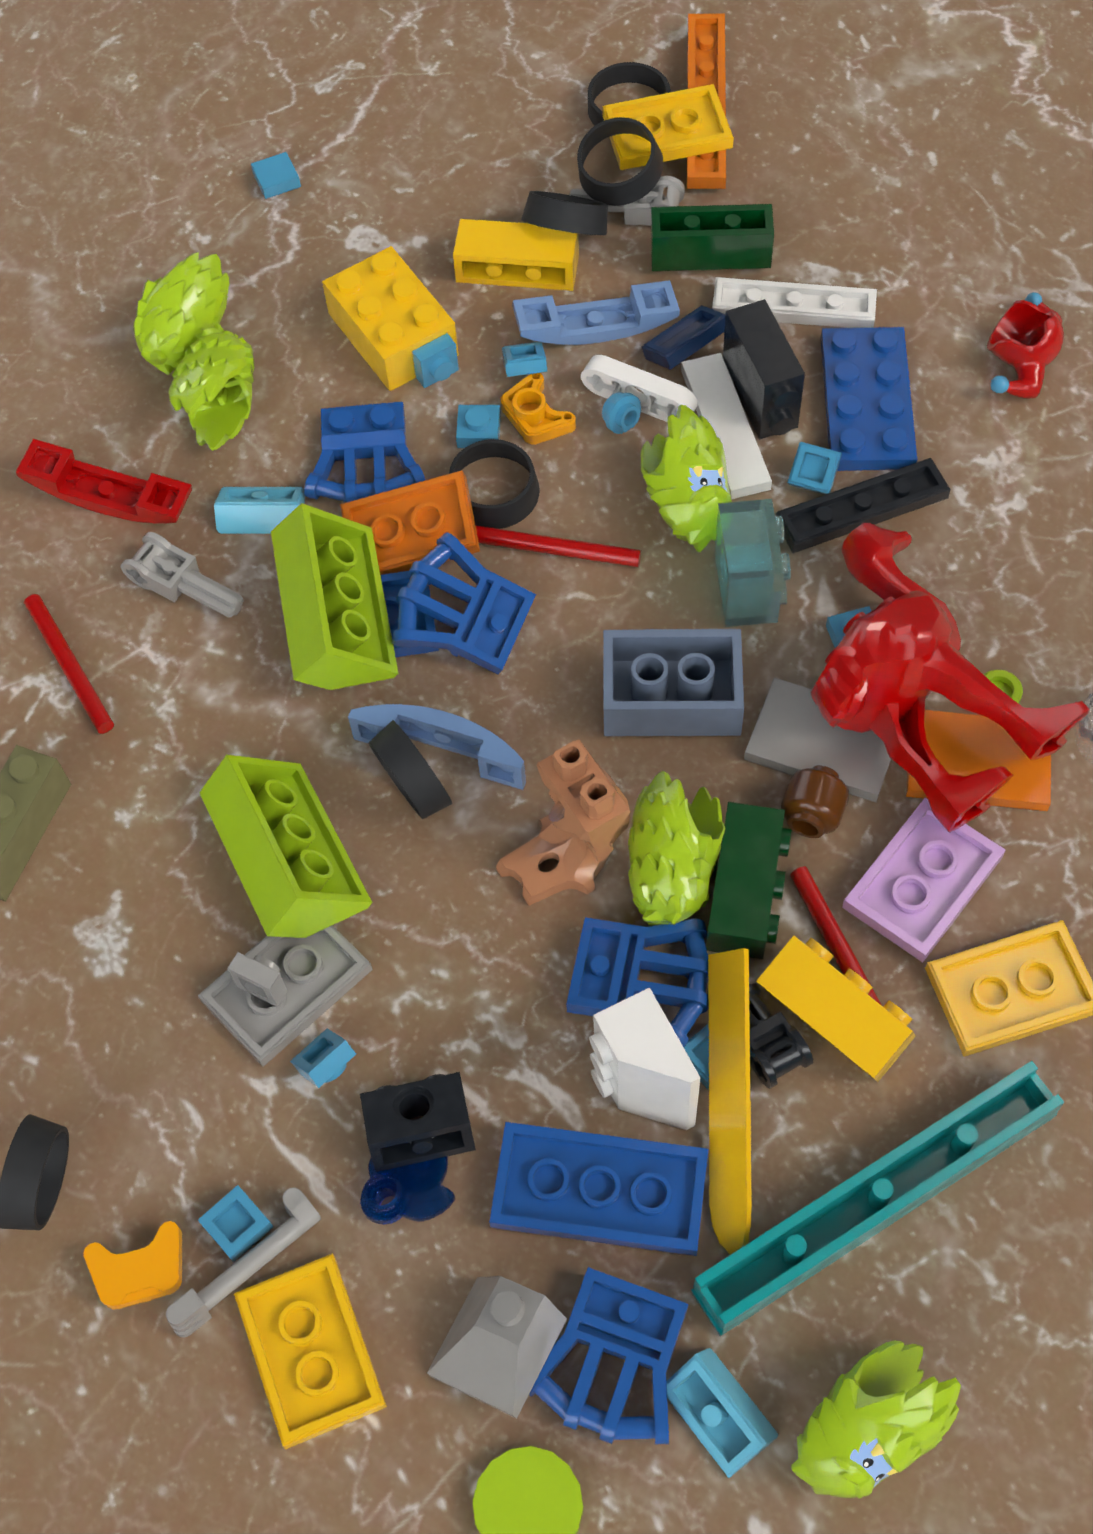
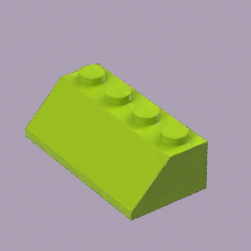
(332, 600)
(283, 846)

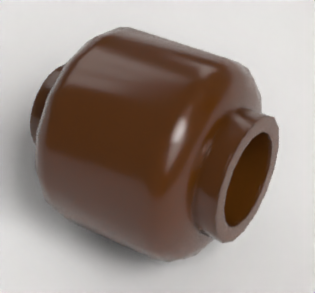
(815, 801)

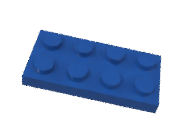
(868, 398)
(599, 1188)

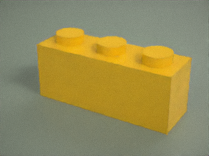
(515, 255)
(838, 1006)

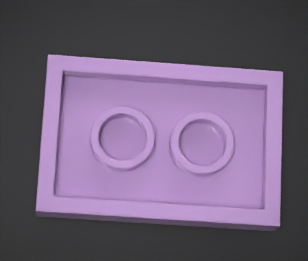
(922, 881)

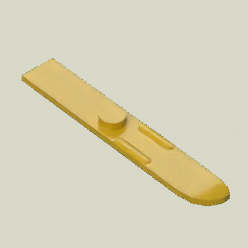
(729, 1098)

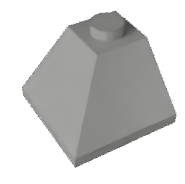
(498, 1343)

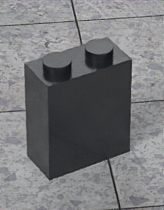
(763, 369)

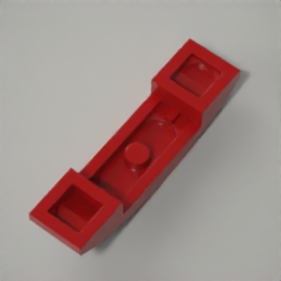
(101, 489)

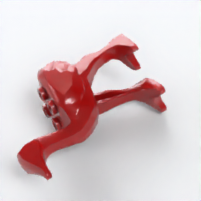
(903, 655)

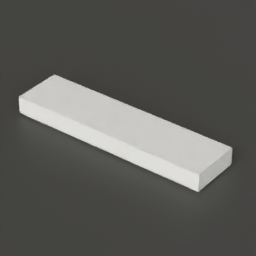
(800, 302)
(720, 405)

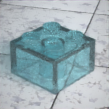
(750, 562)

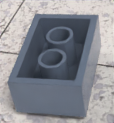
(673, 682)

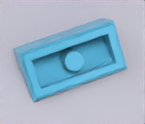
(254, 508)
(719, 1411)

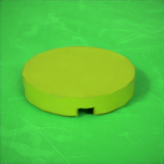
(528, 1494)

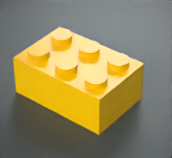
(386, 314)

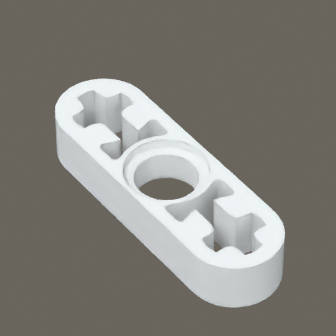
(659, 396)

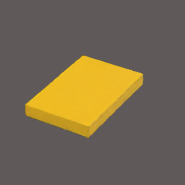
(680, 121)
(1012, 987)
(309, 1351)

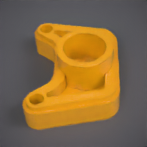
(531, 414)
(138, 1274)

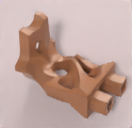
(578, 830)

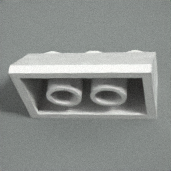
(644, 1062)

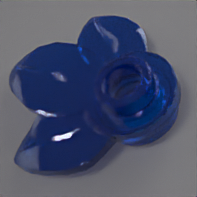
(415, 1192)

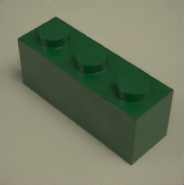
(712, 237)
(748, 880)

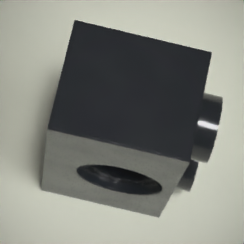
(440, 1133)

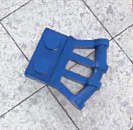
(359, 434)
(489, 621)
(611, 963)
(629, 1325)

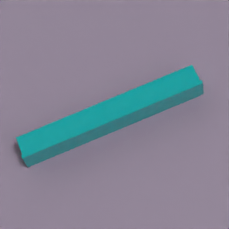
(874, 1198)

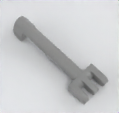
(193, 1308)

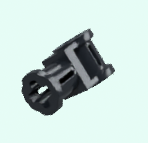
(774, 1043)

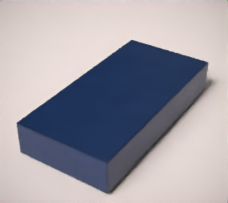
(685, 337)

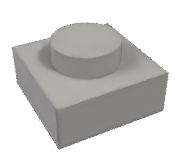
(258, 977)

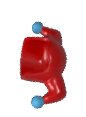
(1027, 340)

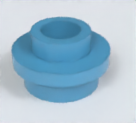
(621, 412)

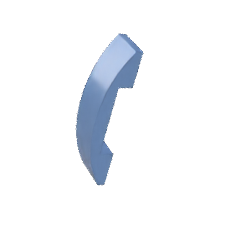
(596, 321)
(447, 731)

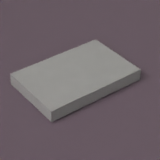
(797, 737)
(316, 976)

